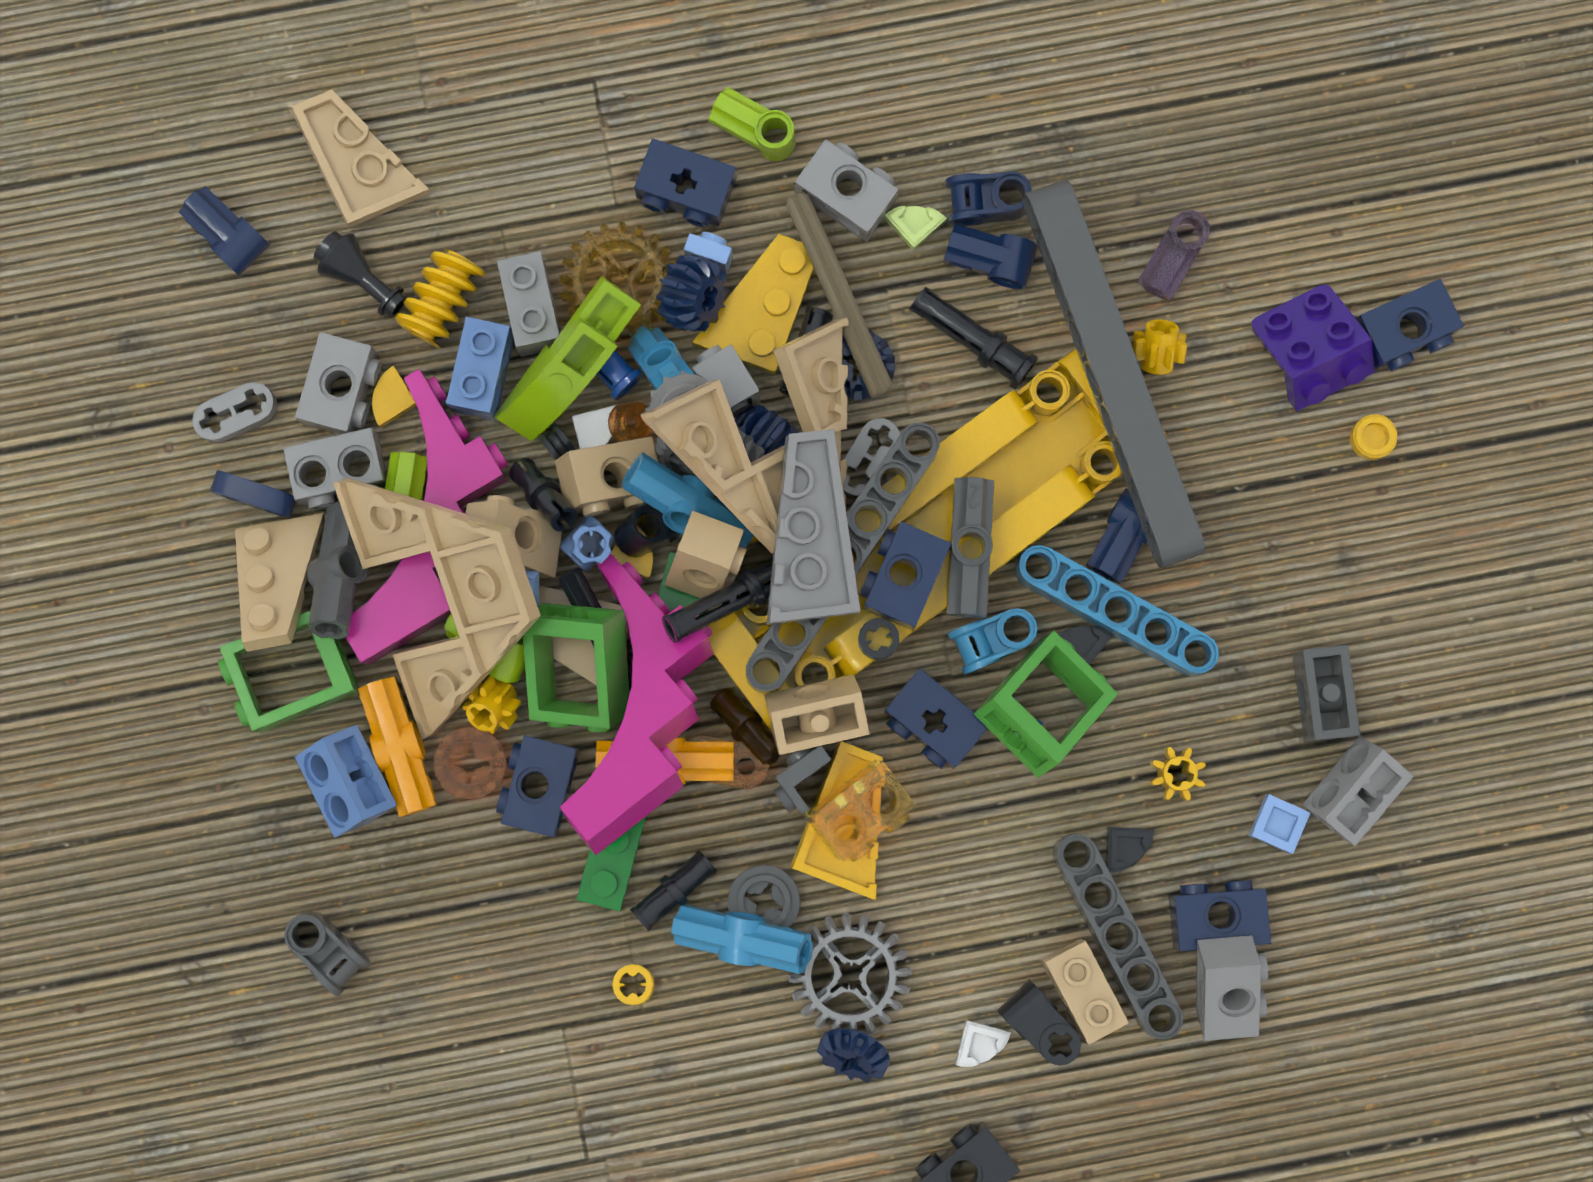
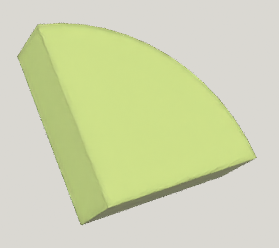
(915, 223)

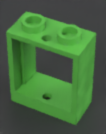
(607, 631)
(248, 709)
(1008, 718)

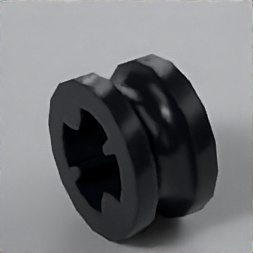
(556, 442)
(873, 625)

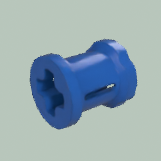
(619, 375)

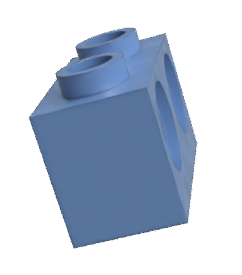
(480, 369)
(345, 780)

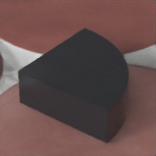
(1087, 640)
(1126, 846)

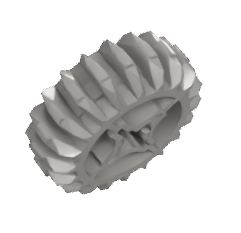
(874, 1005)

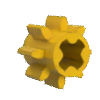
(1159, 346)
(492, 705)
(1189, 768)

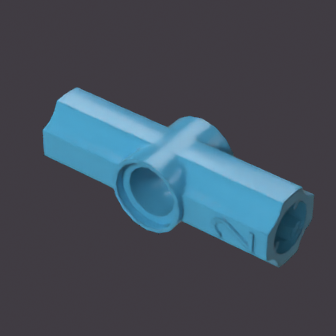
(656, 356)
(677, 496)
(742, 938)

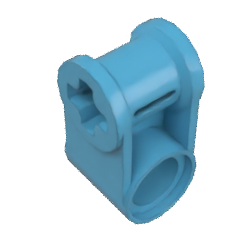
(990, 639)

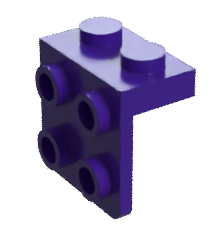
(1315, 345)

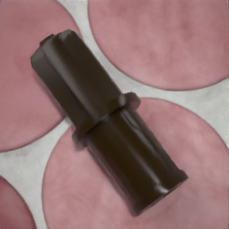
(745, 725)

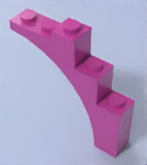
(456, 476)
(639, 766)

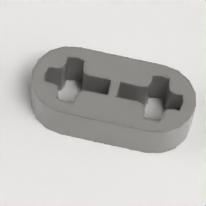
(230, 403)
(860, 450)

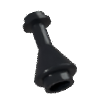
(343, 260)

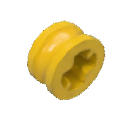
(633, 998)

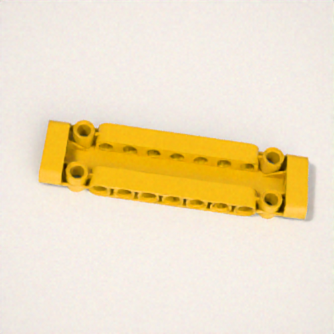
(1040, 479)

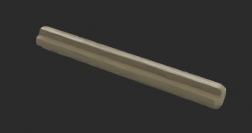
(839, 294)

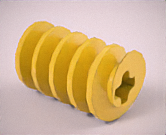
(439, 296)

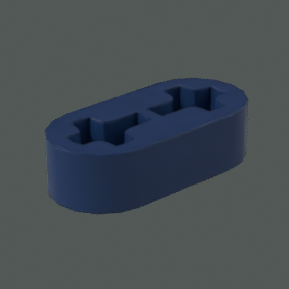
(253, 494)

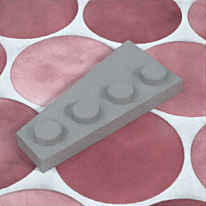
(812, 540)

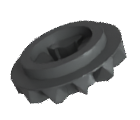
(783, 891)

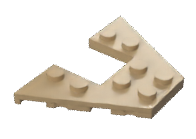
(706, 437)
(480, 581)

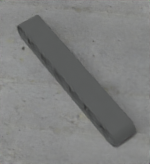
(862, 544)

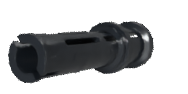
(990, 348)
(747, 584)

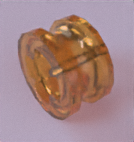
(617, 422)

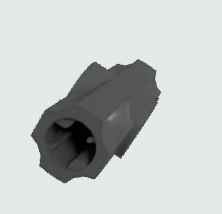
(972, 518)
(334, 578)

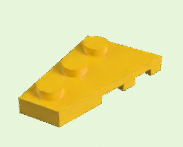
(763, 306)
(814, 856)

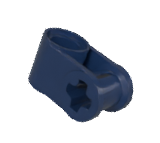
(984, 197)

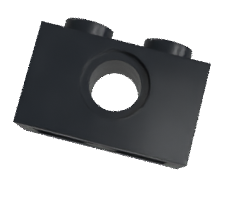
(973, 1145)

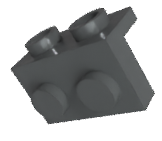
(801, 766)

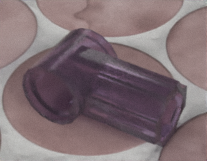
(1173, 257)

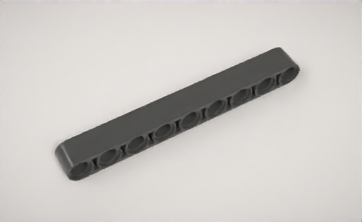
(1113, 374)

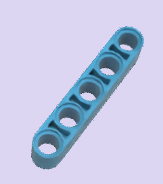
(1138, 611)

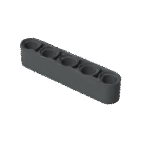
(1135, 949)

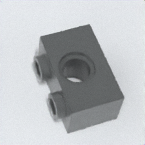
(1326, 693)

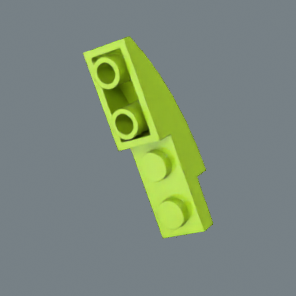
(570, 362)

